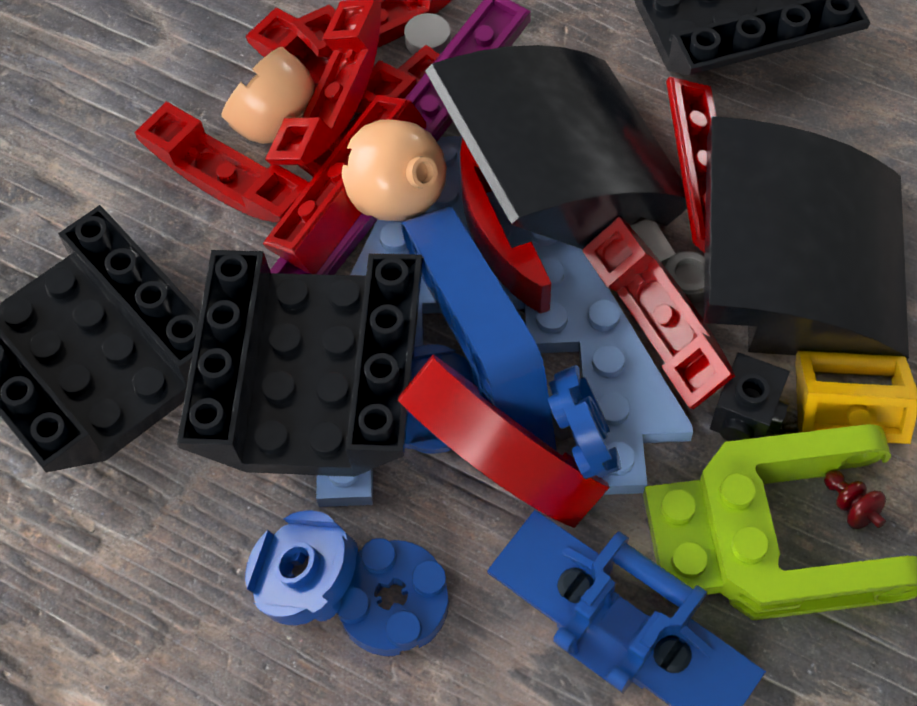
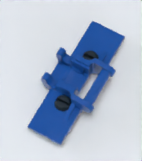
(610, 635)

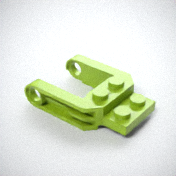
(725, 540)

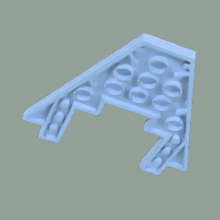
(580, 320)

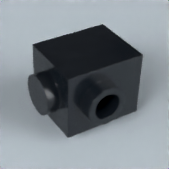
(751, 400)

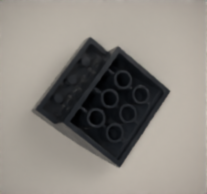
(558, 140)
(803, 242)

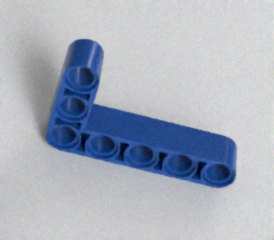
(482, 320)

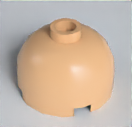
(275, 93)
(394, 170)

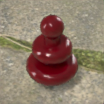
(863, 507)

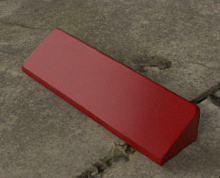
(691, 115)
(323, 209)

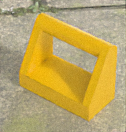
(853, 404)

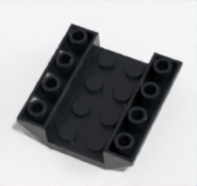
(719, 33)
(93, 348)
(301, 366)

